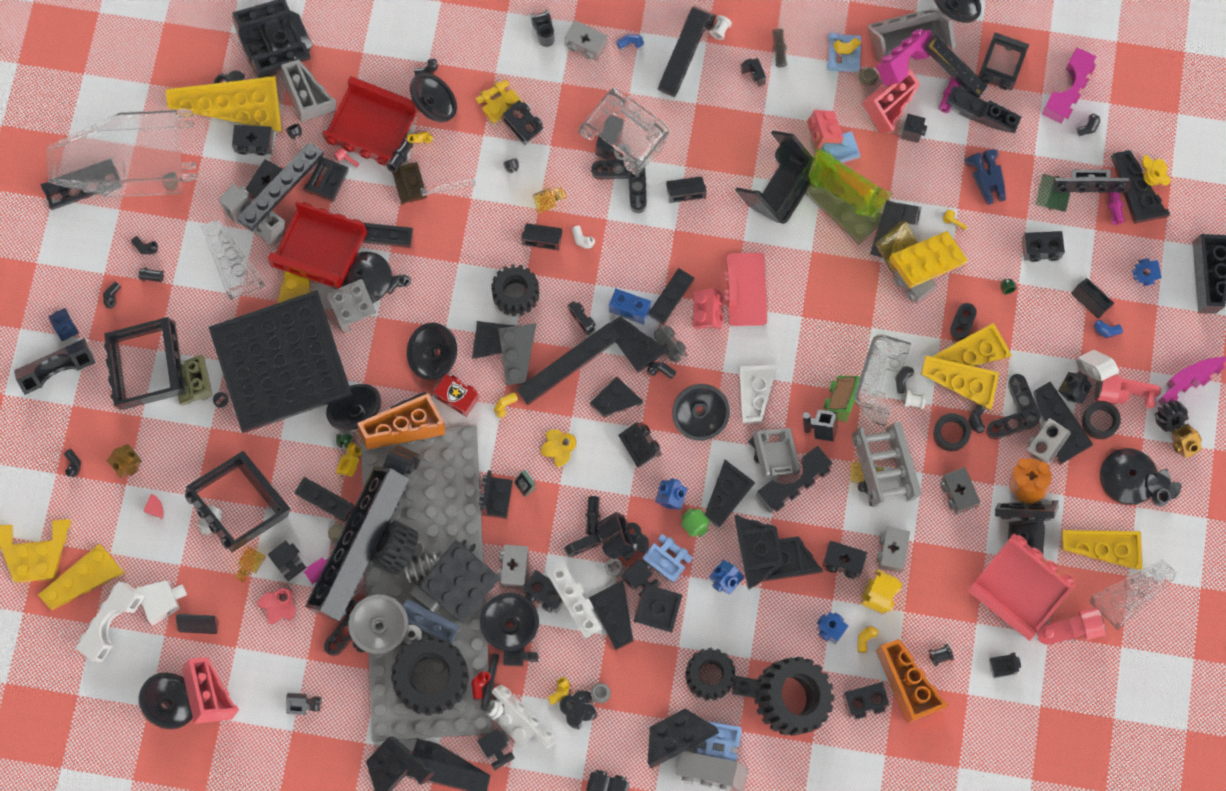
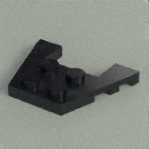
(392, 763)

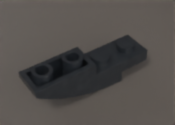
(983, 112)

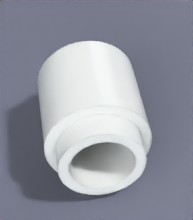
(203, 525)

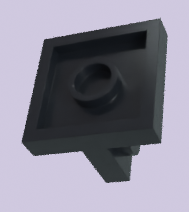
(1031, 530)

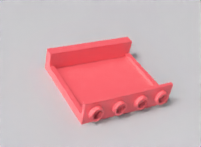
(1022, 586)

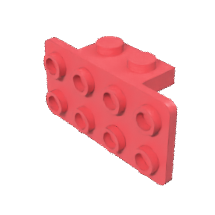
(746, 289)

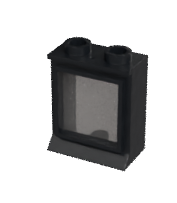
(1003, 61)

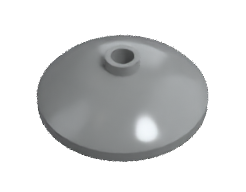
(375, 611)

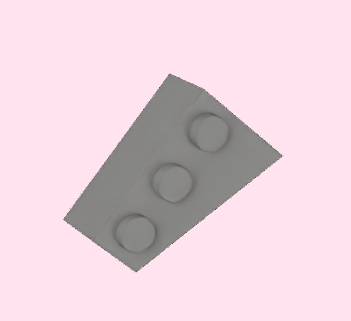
(305, 92)
(711, 771)

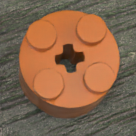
(1030, 480)

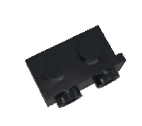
(640, 443)

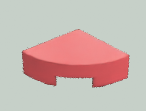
(154, 507)

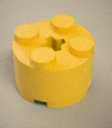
(880, 592)

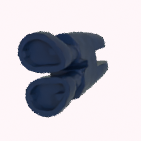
(990, 179)

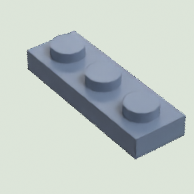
(430, 622)

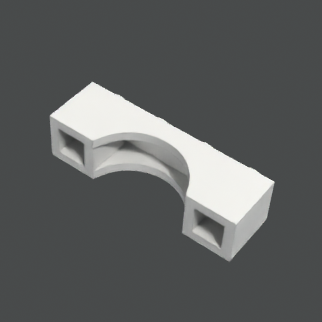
(96, 642)

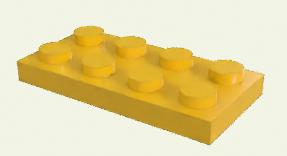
(928, 259)

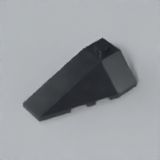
(449, 768)

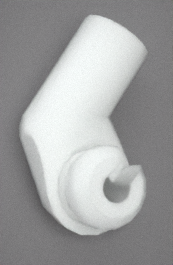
(583, 241)

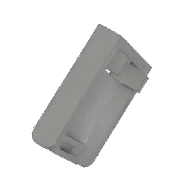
(776, 457)

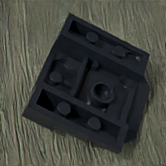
(271, 36)

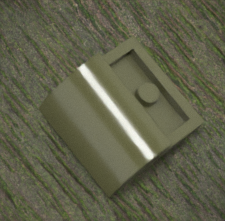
(195, 380)

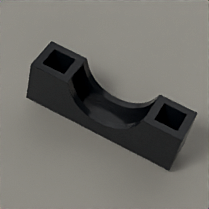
(38, 372)
(775, 494)

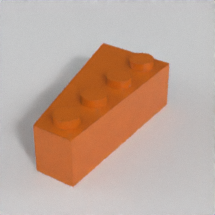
(402, 424)

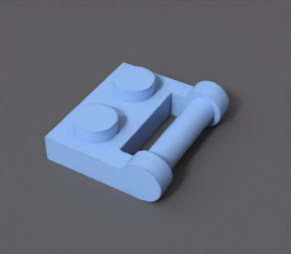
(849, 62)

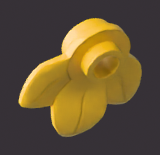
(1155, 171)
(555, 446)

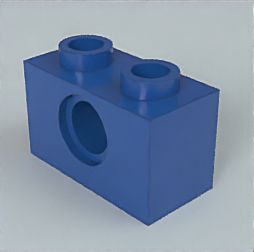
(629, 306)

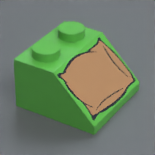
(842, 396)

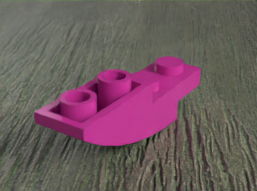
(1191, 376)

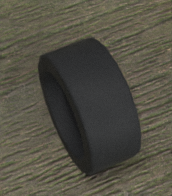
(1109, 408)
(952, 417)

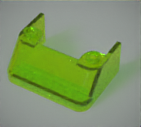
(847, 184)

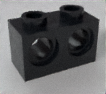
(518, 125)
(1042, 241)
(542, 596)
(864, 696)

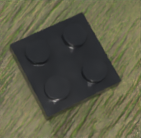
(658, 608)

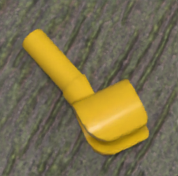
(949, 218)

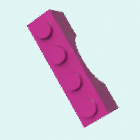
(895, 65)
(1060, 102)

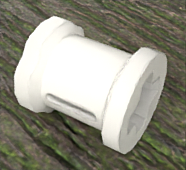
(720, 27)
(915, 400)

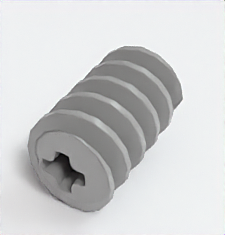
(420, 567)

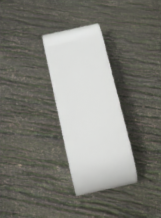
(1097, 365)

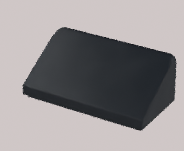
(1092, 298)
(197, 624)

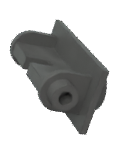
(675, 347)

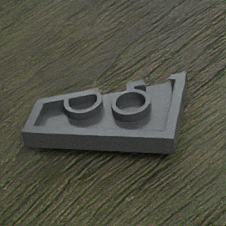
(516, 351)

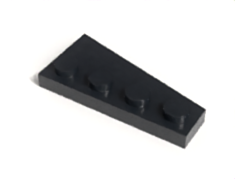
(1141, 198)
(1054, 407)

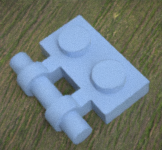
(663, 562)
(727, 736)

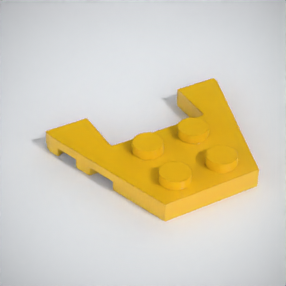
(36, 559)

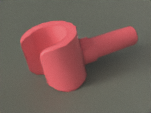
(341, 154)

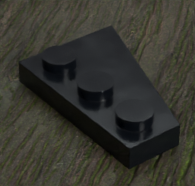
(487, 339)
(636, 345)
(727, 494)
(1030, 511)
(613, 614)

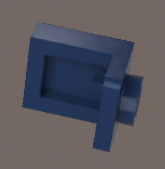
(63, 324)

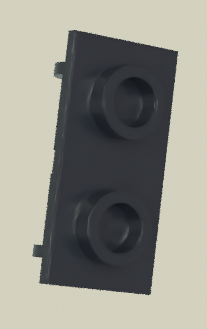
(744, 686)

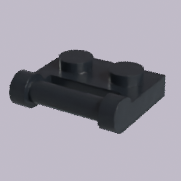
(331, 181)

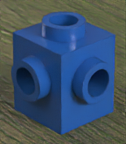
(1154, 269)
(671, 494)
(725, 577)
(832, 634)

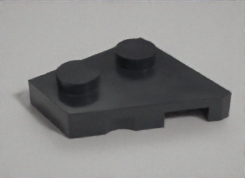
(615, 398)

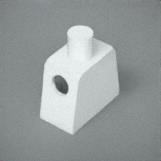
(160, 600)

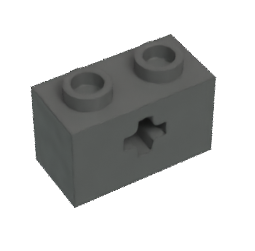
(959, 480)

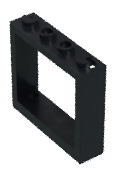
(173, 360)
(258, 481)

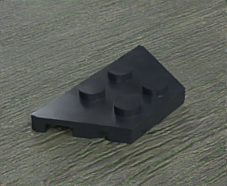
(758, 549)
(796, 560)
(677, 735)

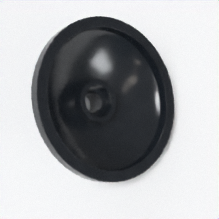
(960, 10)
(433, 97)
(376, 274)
(424, 347)
(354, 409)
(701, 424)
(1119, 483)
(509, 609)
(168, 690)

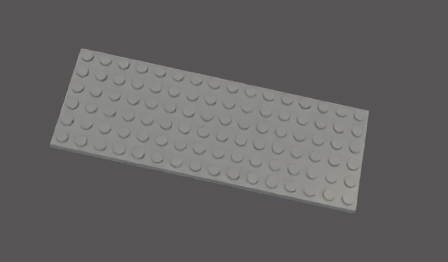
(442, 508)

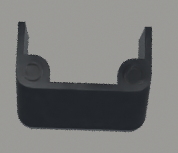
(787, 183)

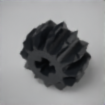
(1171, 415)

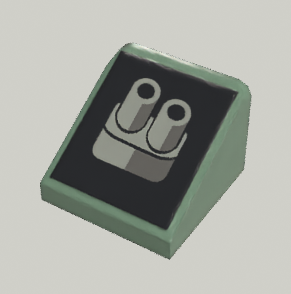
(525, 483)

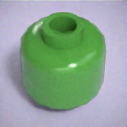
(695, 522)

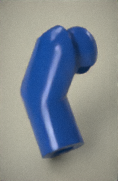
(630, 38)
(1107, 331)

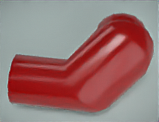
(478, 683)

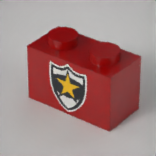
(456, 395)

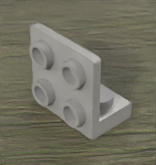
(351, 304)

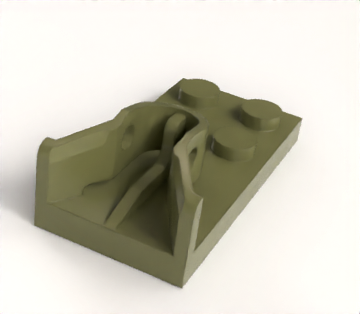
(843, 213)

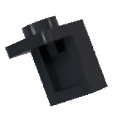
(1005, 665)

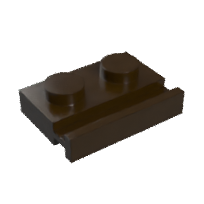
(409, 182)

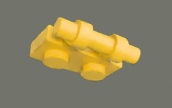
(495, 108)

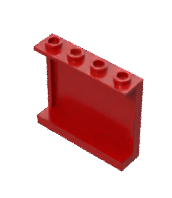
(371, 121)
(319, 245)

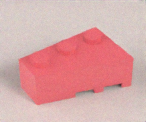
(888, 102)
(205, 692)

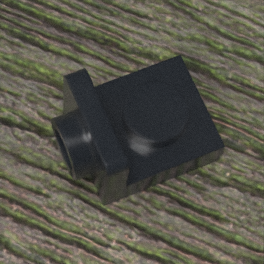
(755, 69)

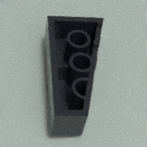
(1210, 272)

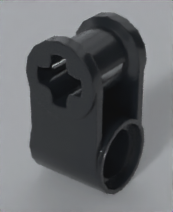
(543, 25)

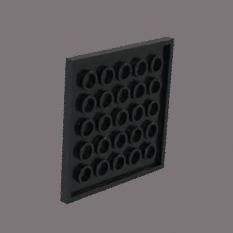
(280, 361)

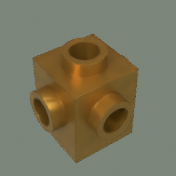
(1186, 441)
(124, 461)

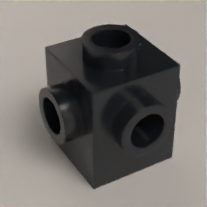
(1075, 387)

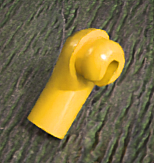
(846, 48)
(420, 137)
(499, 409)
(864, 636)
(562, 691)

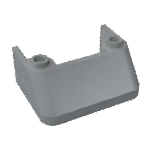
(891, 32)

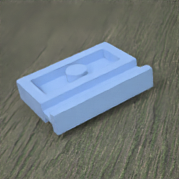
(845, 151)

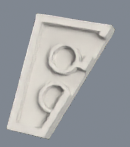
(755, 391)

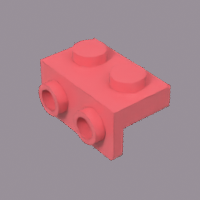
(824, 128)
(708, 309)

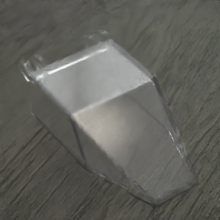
(124, 155)

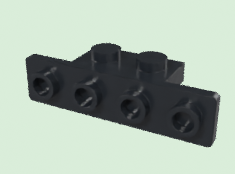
(1091, 181)

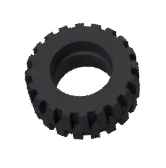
(418, 651)
(817, 696)

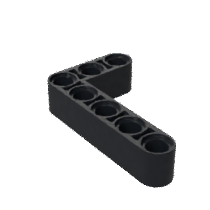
(684, 50)

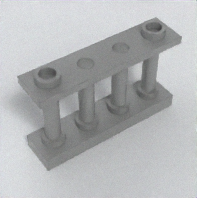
(903, 460)

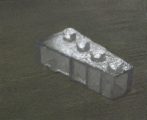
(232, 265)
(1124, 599)

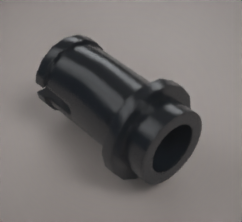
(151, 275)

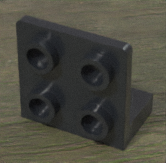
(496, 496)

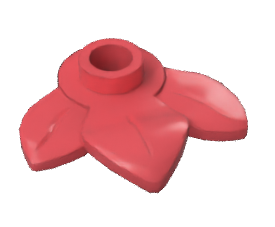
(275, 607)

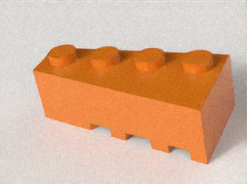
(910, 686)

